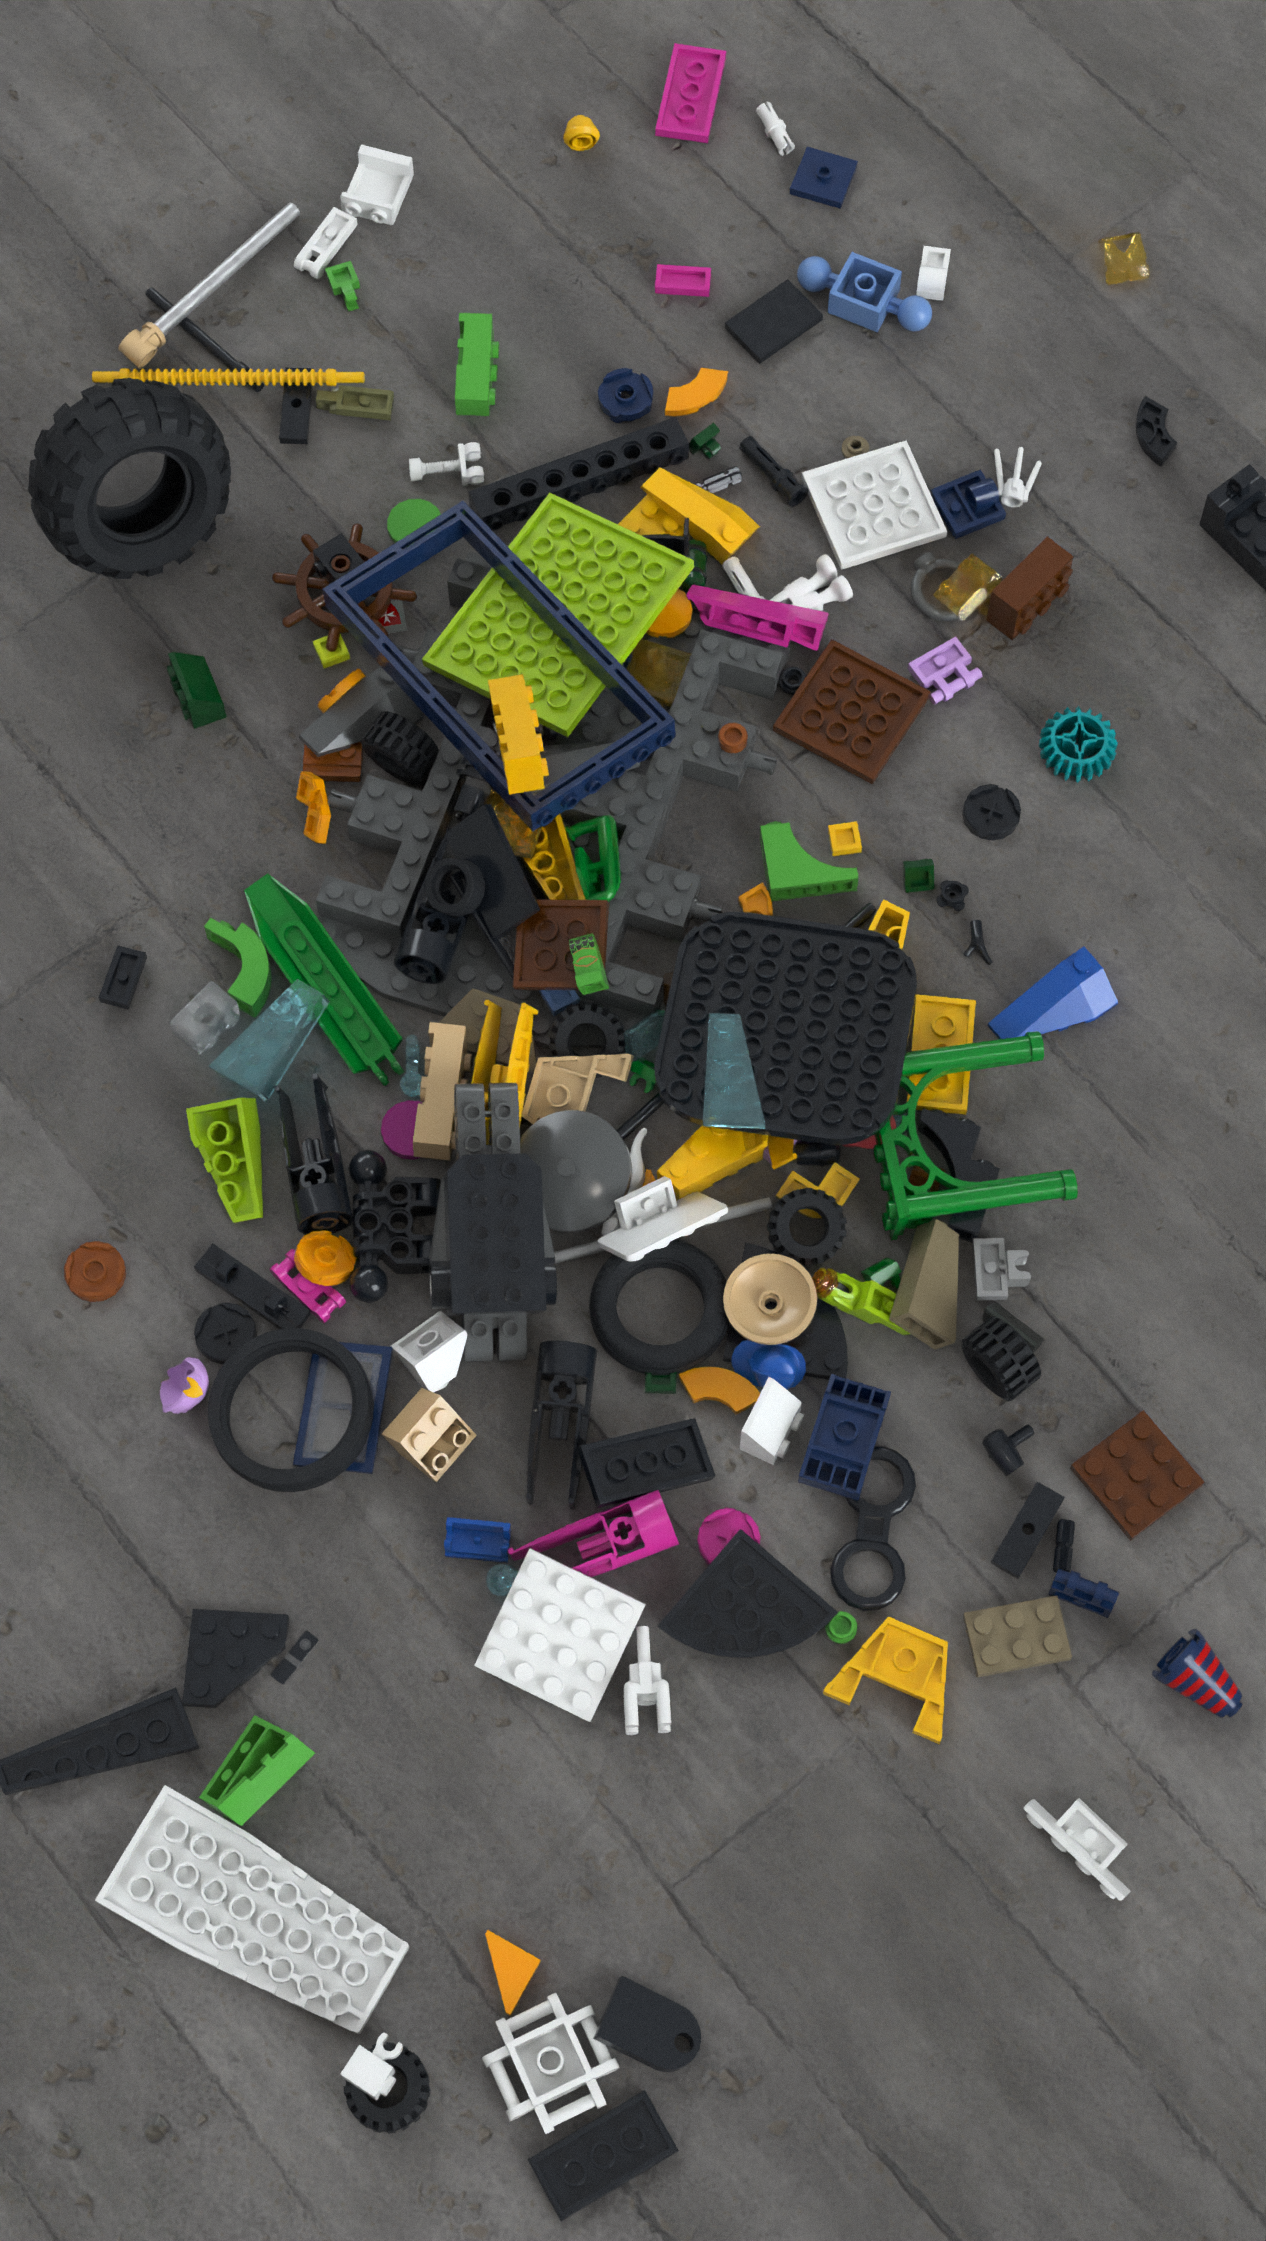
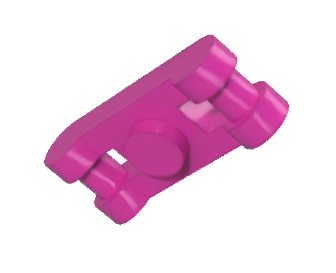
(306, 1291)

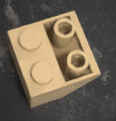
(429, 1434)

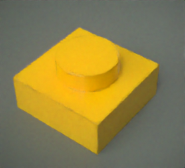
(844, 838)

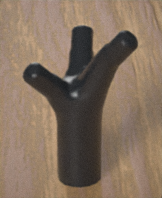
(977, 941)

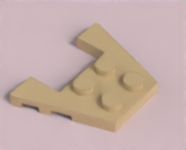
(568, 1082)

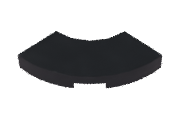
(1152, 432)

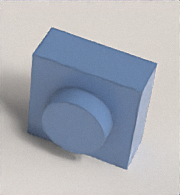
(559, 999)

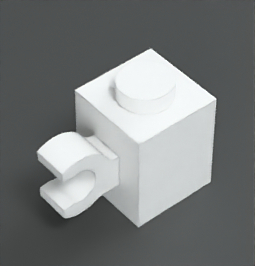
(370, 2071)

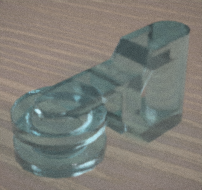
(411, 1081)

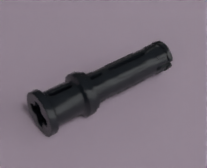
(781, 479)

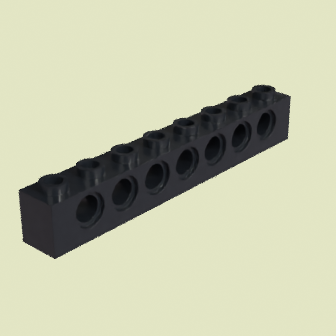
(587, 463)

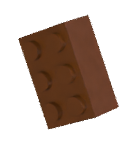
(1030, 589)

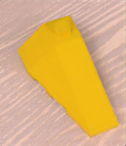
(711, 518)

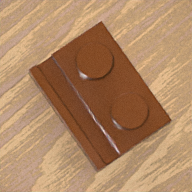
(336, 766)

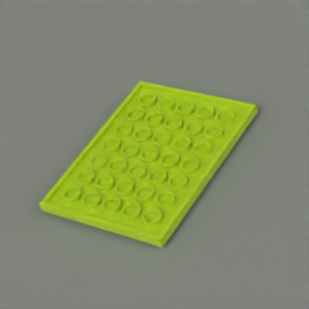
(598, 572)

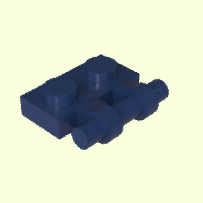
(1083, 1592)

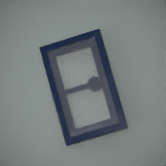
(329, 1406)

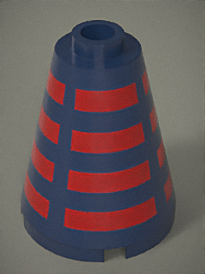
(1199, 1675)

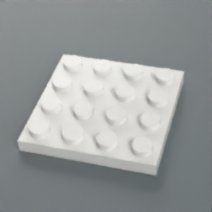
(874, 505)
(560, 1635)

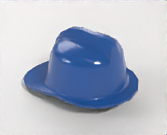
(761, 1361)

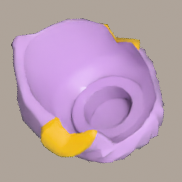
(185, 1387)

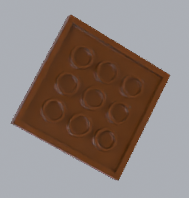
(851, 711)

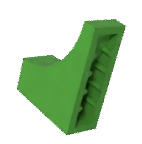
(794, 872)

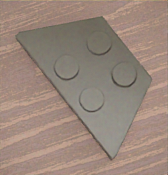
(471, 1013)

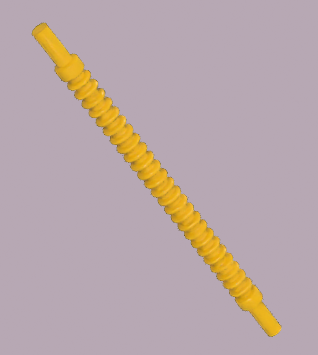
(330, 376)

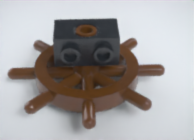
(333, 561)

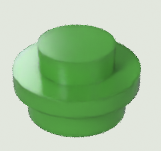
(841, 1628)

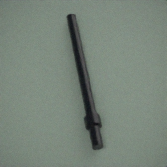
(201, 337)

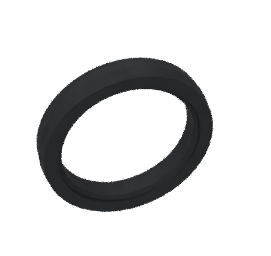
(247, 1358)

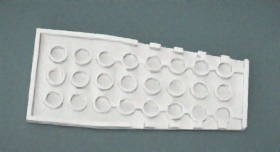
(250, 1913)

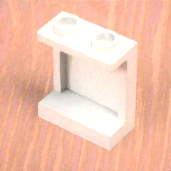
(378, 185)

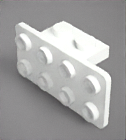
(654, 1218)

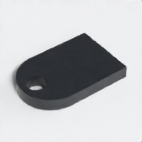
(645, 2027)

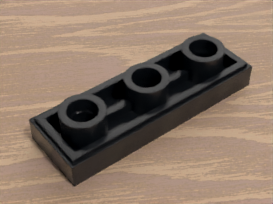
(295, 412)
(1035, 1514)

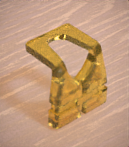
(1125, 265)

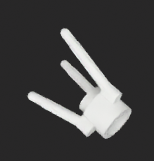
(1013, 492)

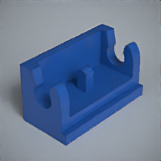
(477, 1540)

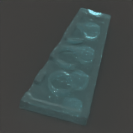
(729, 1082)

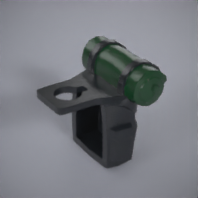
(692, 549)

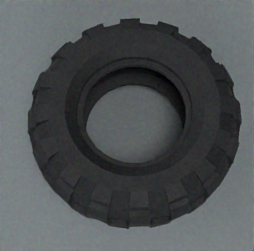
(96, 437)

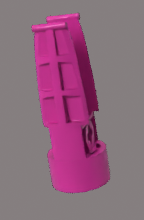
(647, 1525)

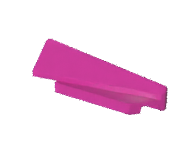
(759, 617)

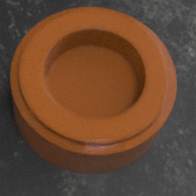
(732, 738)

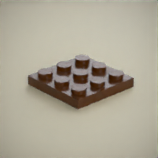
(543, 945)
(1137, 1475)

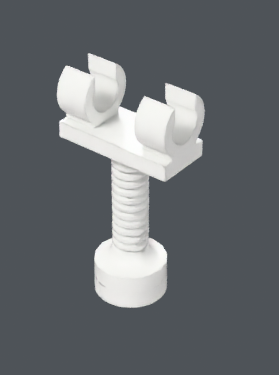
(469, 452)

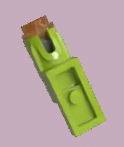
(861, 1299)

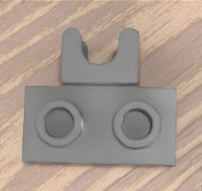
(996, 1268)

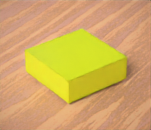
(331, 658)

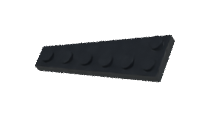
(122, 1739)

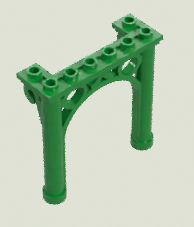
(962, 1196)

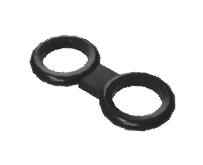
(873, 1536)

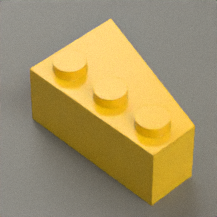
(706, 1159)

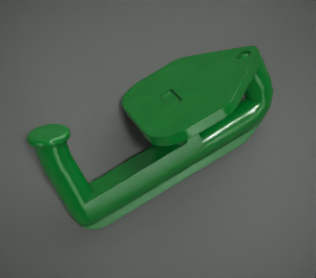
(609, 858)

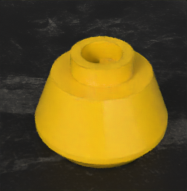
(581, 133)

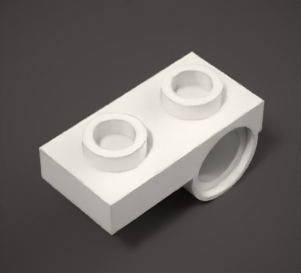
(933, 273)

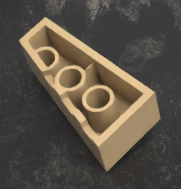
(444, 1067)

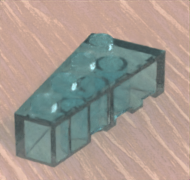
(272, 1041)

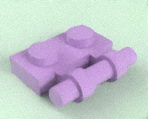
(940, 663)

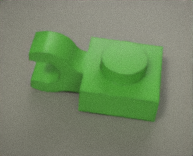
(344, 281)

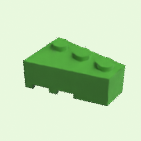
(475, 365)
(254, 1770)

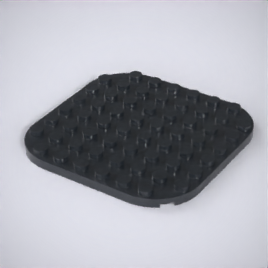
(819, 1017)

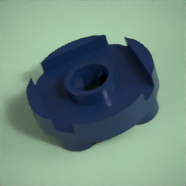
(625, 409)

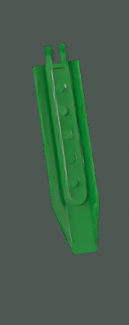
(309, 954)

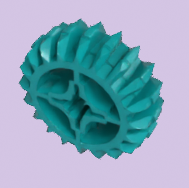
(1092, 736)

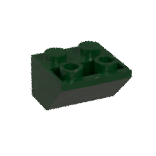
(195, 689)

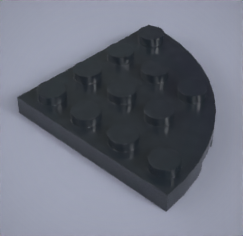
(820, 1343)
(746, 1606)

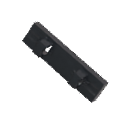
(251, 1289)

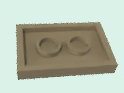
(1017, 1636)

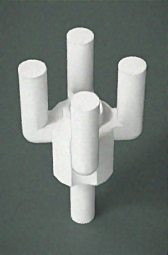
(646, 1688)

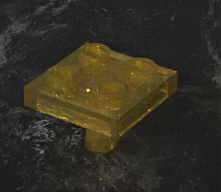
(968, 587)
(658, 669)

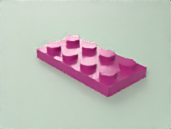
(690, 93)

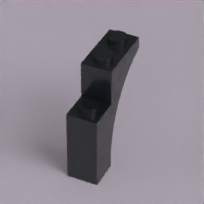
(957, 1143)

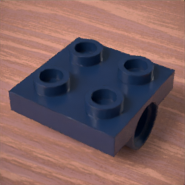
(968, 503)

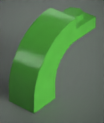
(255, 977)

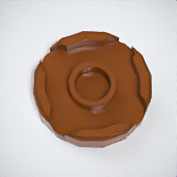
(95, 1271)

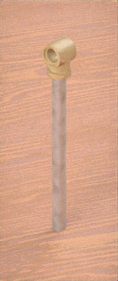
(143, 344)

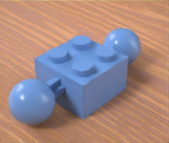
(864, 292)

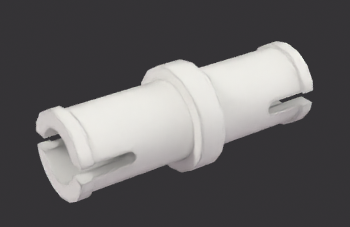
(775, 128)

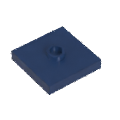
(823, 177)

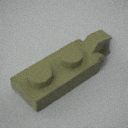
(357, 402)

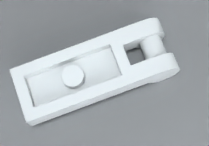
(325, 242)

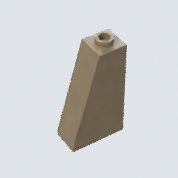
(929, 1286)

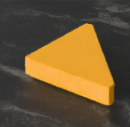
(512, 1968)

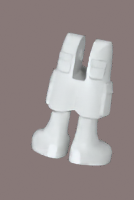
(803, 591)

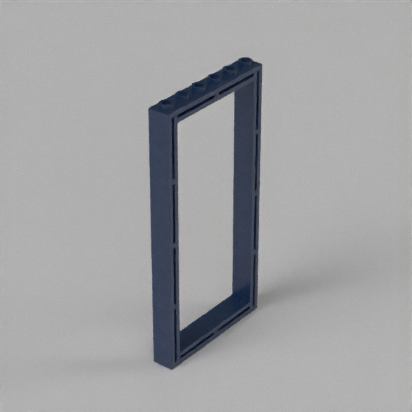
(586, 779)

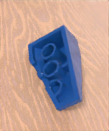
(1064, 997)

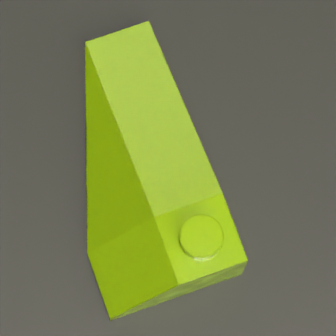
(231, 1148)

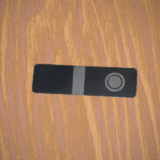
(294, 1657)

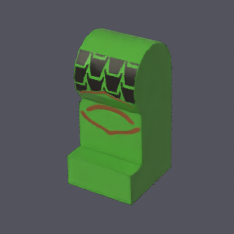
(588, 964)

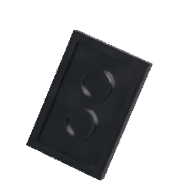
(773, 321)

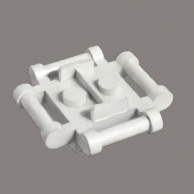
(550, 2062)

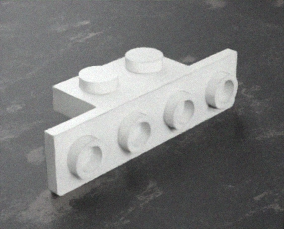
(1086, 1839)

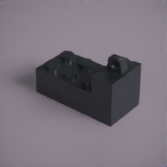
(1237, 520)

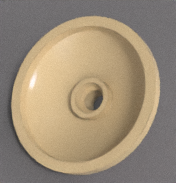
(766, 1280)

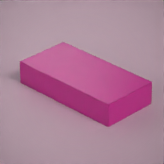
(683, 280)

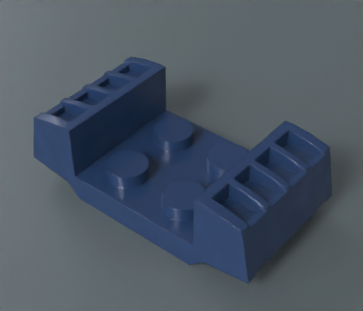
(844, 1437)

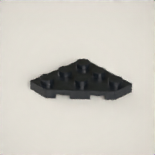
(228, 1652)

